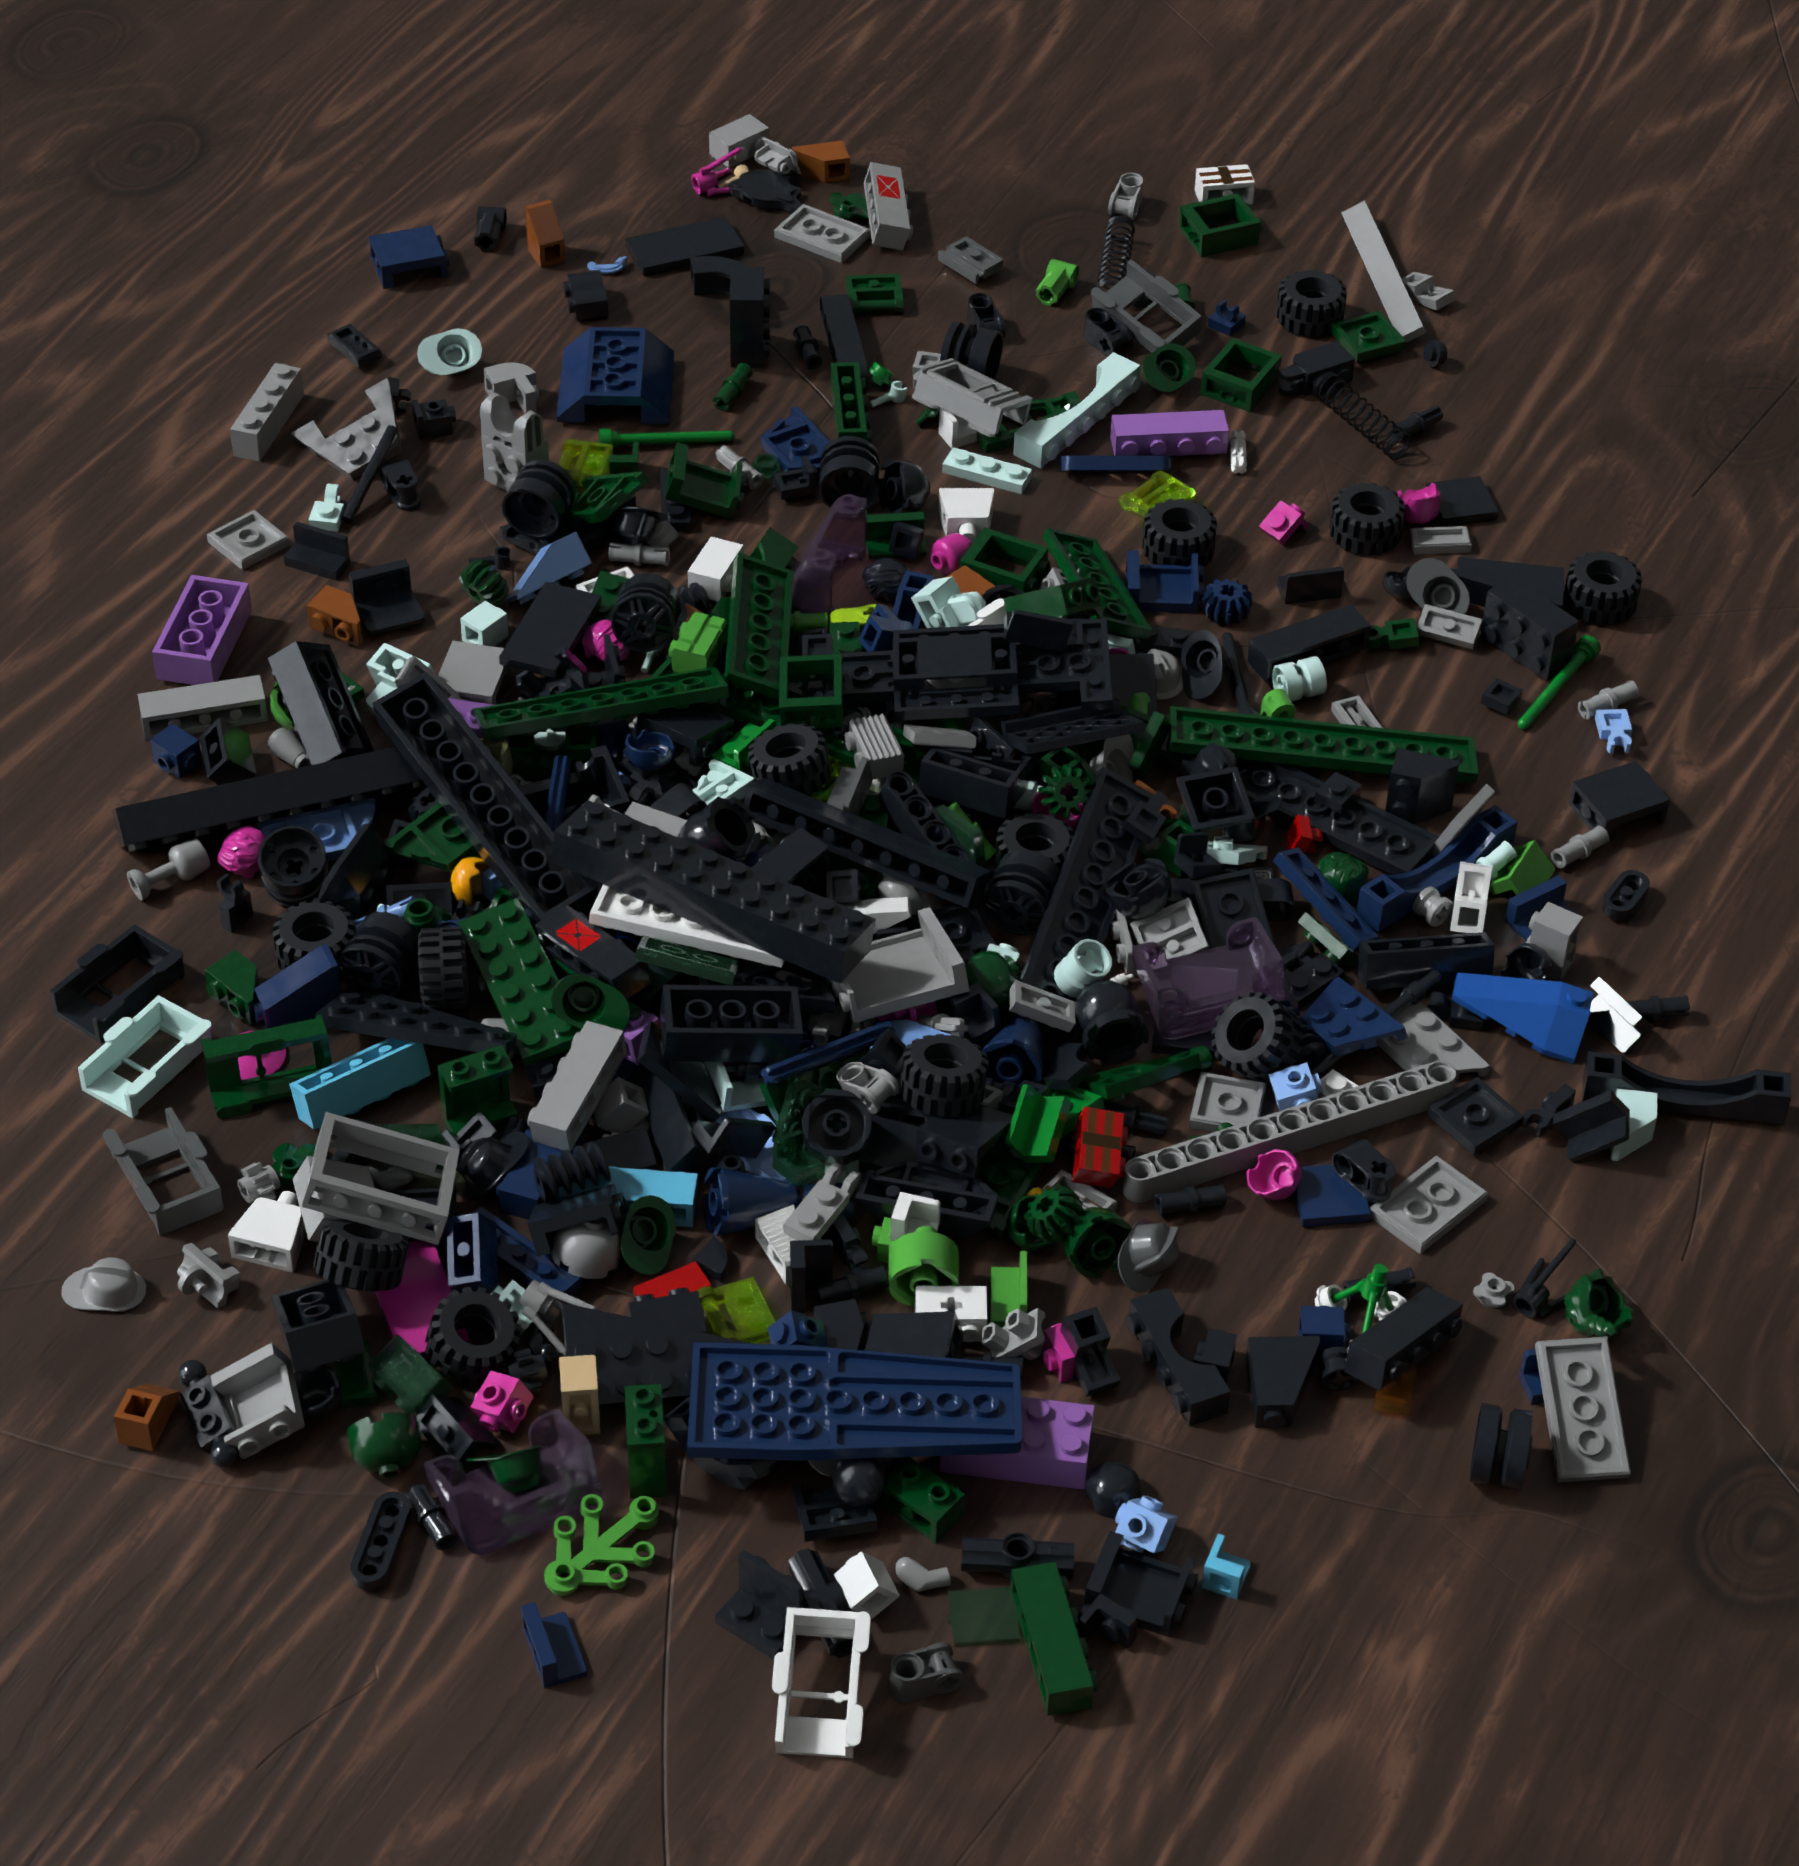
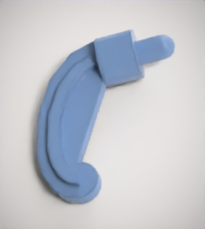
(618, 266)

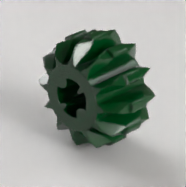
(484, 583)
(1072, 780)
(1054, 1213)

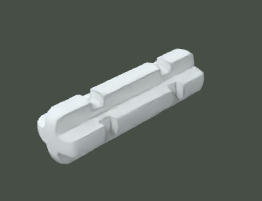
(1238, 452)

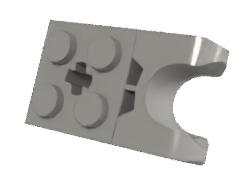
(509, 441)

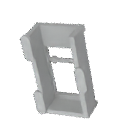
(970, 396)

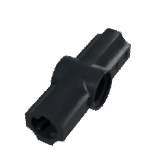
(1015, 1552)
(820, 1593)

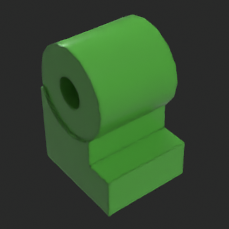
(1278, 704)

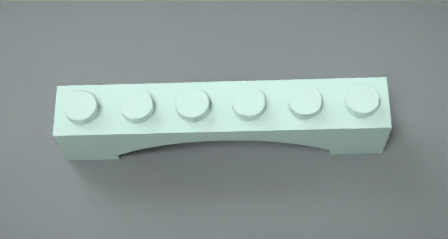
(1044, 439)

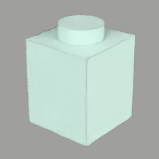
(484, 625)

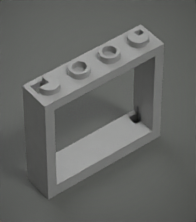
(373, 1205)

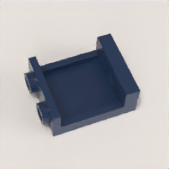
(406, 252)
(1165, 586)

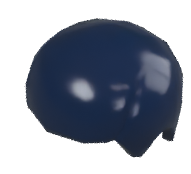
(650, 750)

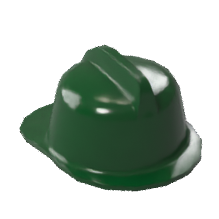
(1169, 367)
(585, 999)
(648, 1235)
(517, 1469)

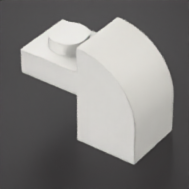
(1471, 898)

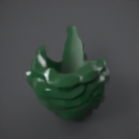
(1597, 1306)

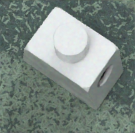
(965, 510)
(270, 1233)

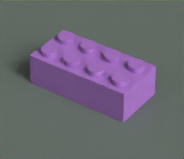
(202, 630)
(1052, 1450)

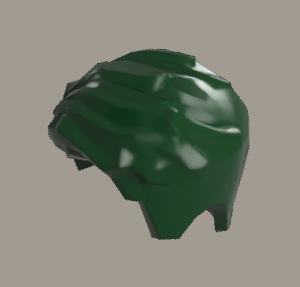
(1345, 874)

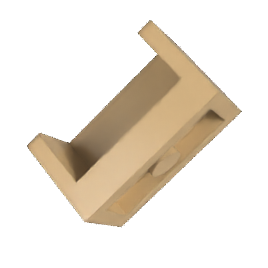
(580, 1392)

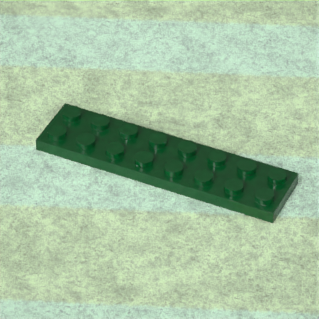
(600, 703)

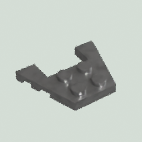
(354, 445)

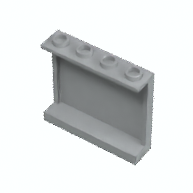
(903, 972)

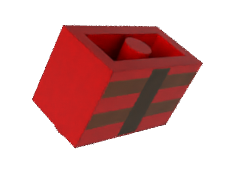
(1098, 1147)

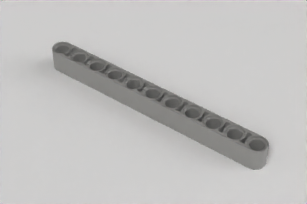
(1289, 1130)

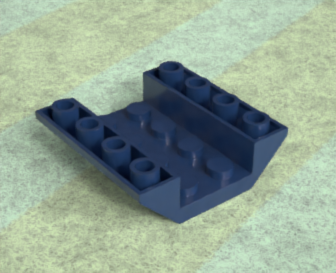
(616, 369)

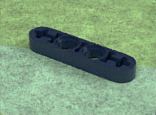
(1116, 463)

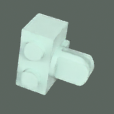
(945, 606)
(384, 669)

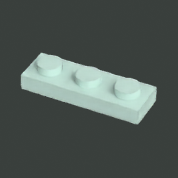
(987, 470)

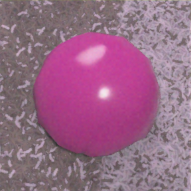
(1275, 1175)

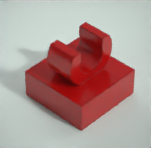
(1302, 835)

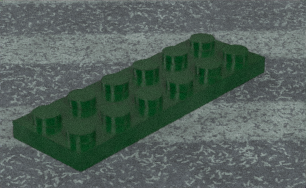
(1084, 558)
(758, 624)
(518, 979)

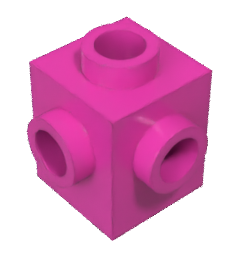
(501, 1402)

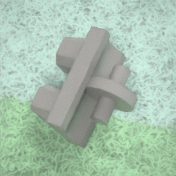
(202, 1274)
(1018, 1337)

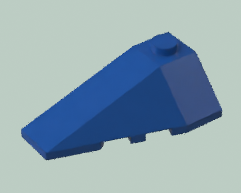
(1539, 1010)

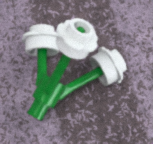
(1372, 1288)

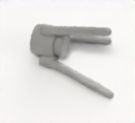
(541, 1298)

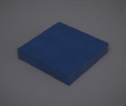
(1328, 1198)

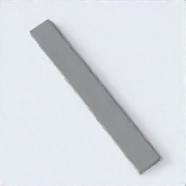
(1383, 271)

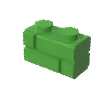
(698, 643)

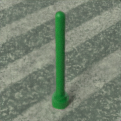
(611, 437)
(1584, 651)

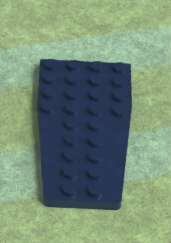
(847, 1404)

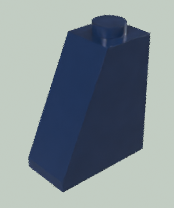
(298, 990)

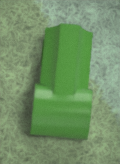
(1058, 278)

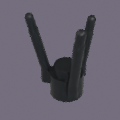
(1533, 1296)

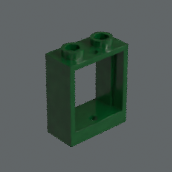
(1221, 239)
(1244, 393)
(1012, 549)
(1058, 600)
(827, 710)
(645, 1440)

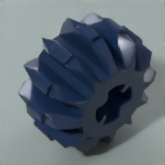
(1227, 601)

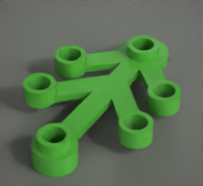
(599, 1548)

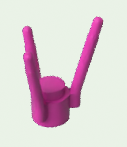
(706, 180)

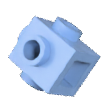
(1295, 1086)
(1145, 1524)

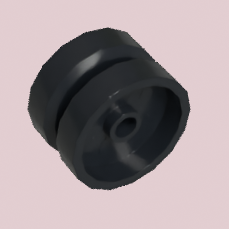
(1501, 1446)

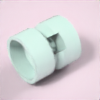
(1300, 679)
(1082, 966)

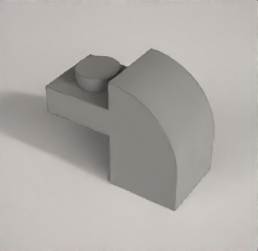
(514, 382)

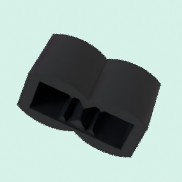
(586, 295)

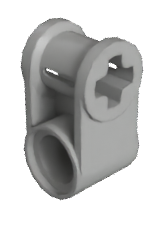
(1127, 196)
(868, 1084)

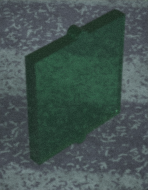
(983, 1617)

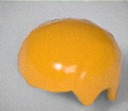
(467, 879)

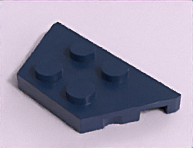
(794, 438)
(1349, 1020)

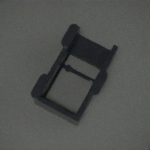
(100, 964)

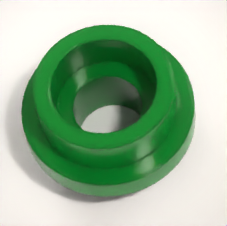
(880, 374)

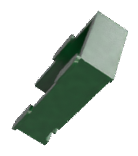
(237, 1096)

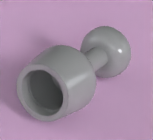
(185, 860)

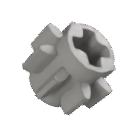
(258, 1182)

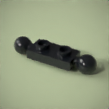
(207, 1414)

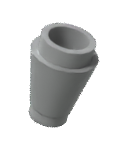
(288, 747)

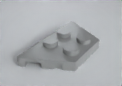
(1429, 1042)

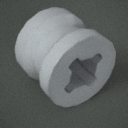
(1432, 906)

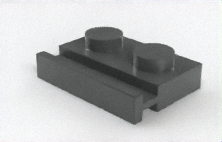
(970, 259)

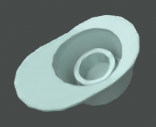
(449, 352)

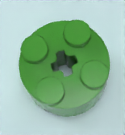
(921, 1260)

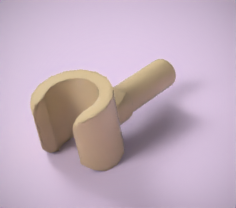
(738, 172)

